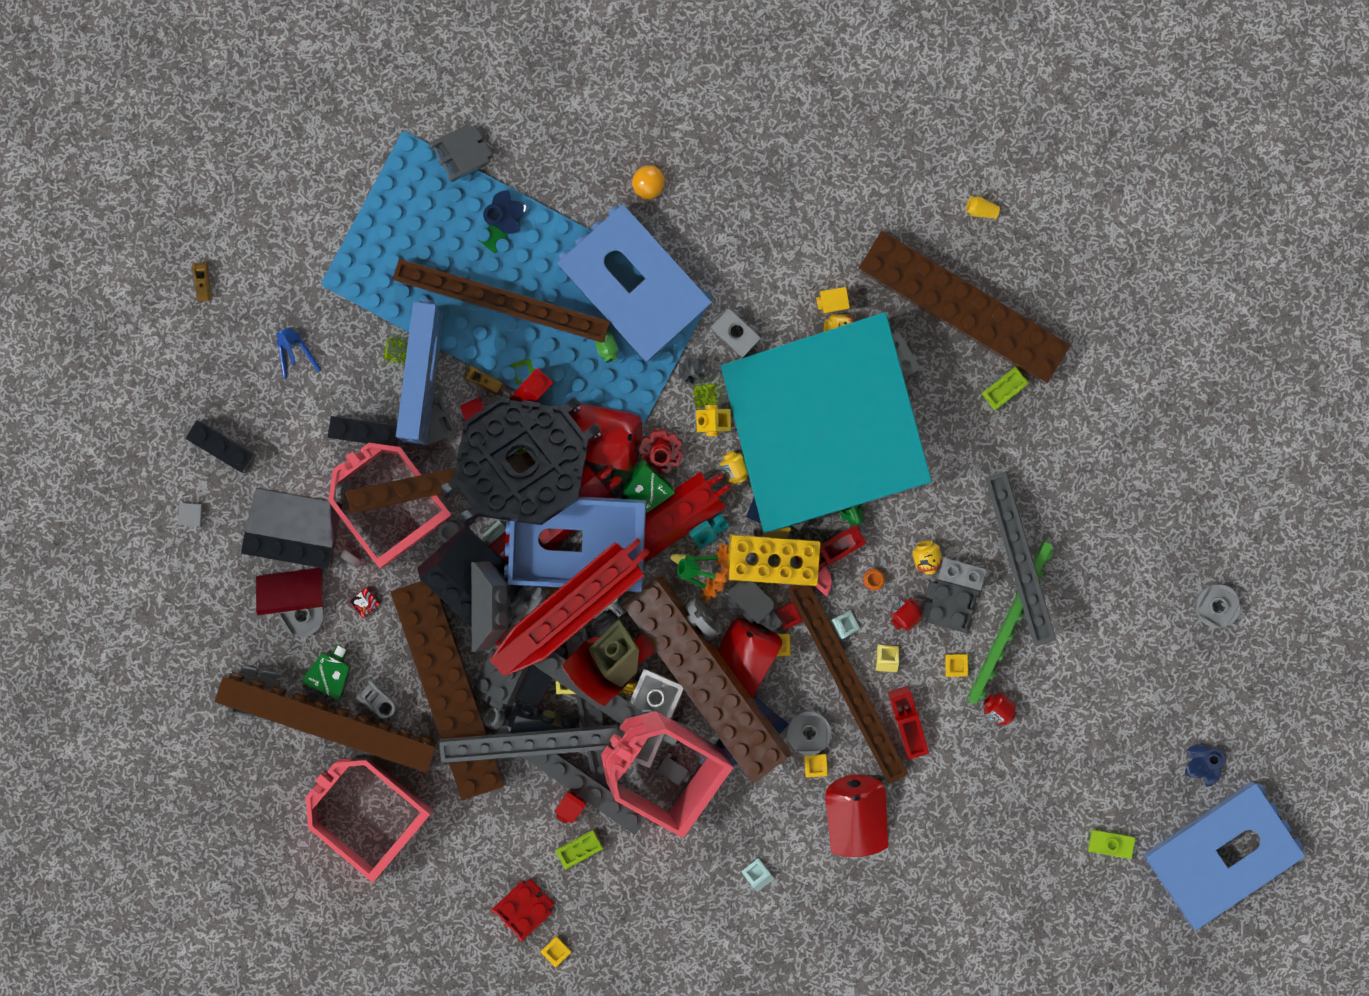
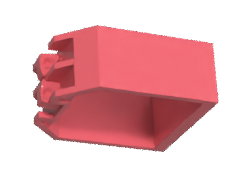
(356, 463)
(326, 782)
(695, 795)

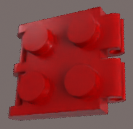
(524, 908)

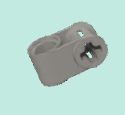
(376, 699)

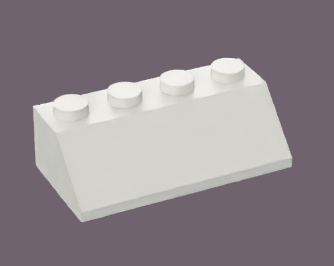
(654, 694)

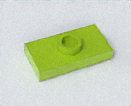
(1005, 388)
(1111, 844)
(579, 849)

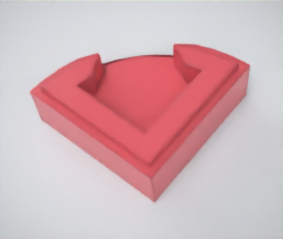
(824, 581)

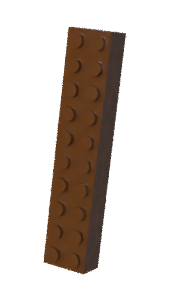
(963, 307)
(707, 680)
(445, 682)
(325, 721)

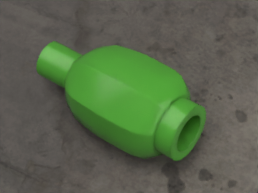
(608, 349)

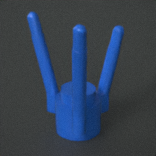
(287, 340)

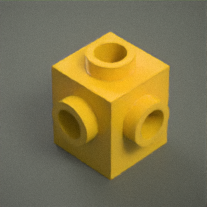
(713, 420)

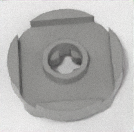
(1213, 594)
(527, 600)
(702, 616)
(299, 627)
(818, 741)

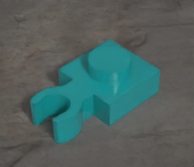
(706, 532)

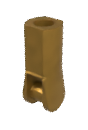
(202, 286)
(486, 381)

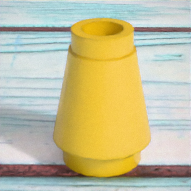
(981, 207)

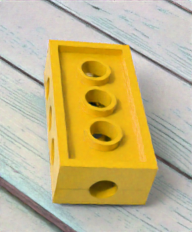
(760, 571)

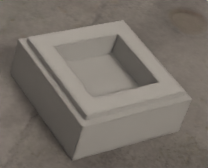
(190, 514)

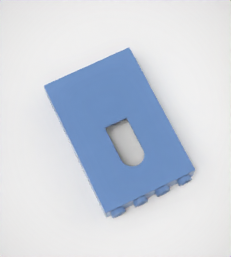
(657, 306)
(420, 373)
(602, 525)
(1196, 873)

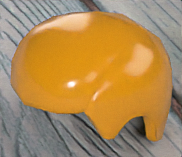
(648, 182)

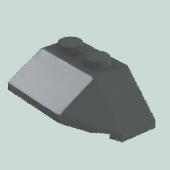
(489, 605)

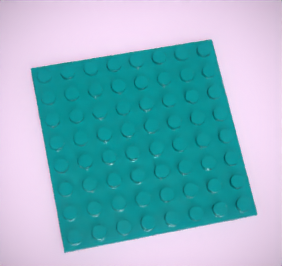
(825, 423)

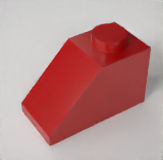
(533, 387)
(569, 807)

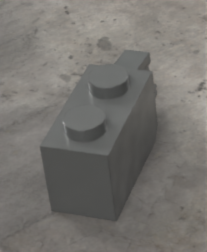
(755, 603)

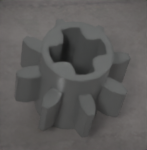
(691, 371)
(605, 622)

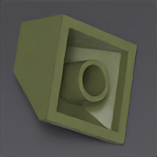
(616, 654)

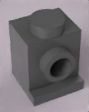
(674, 769)

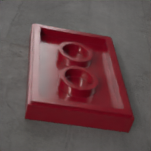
(289, 591)

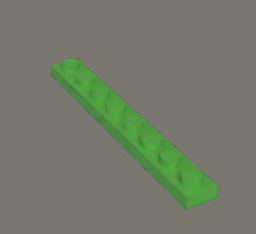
(1006, 632)

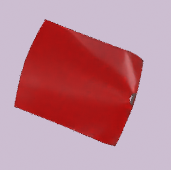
(613, 447)
(747, 655)
(581, 671)
(859, 825)

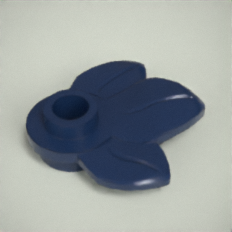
(508, 212)
(1202, 766)

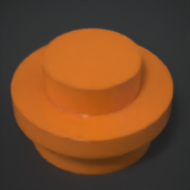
(874, 579)

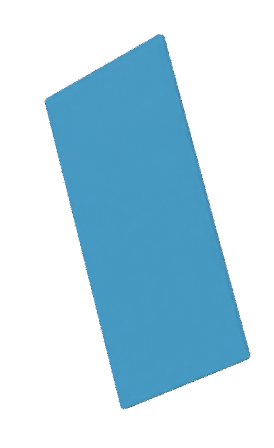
(437, 224)

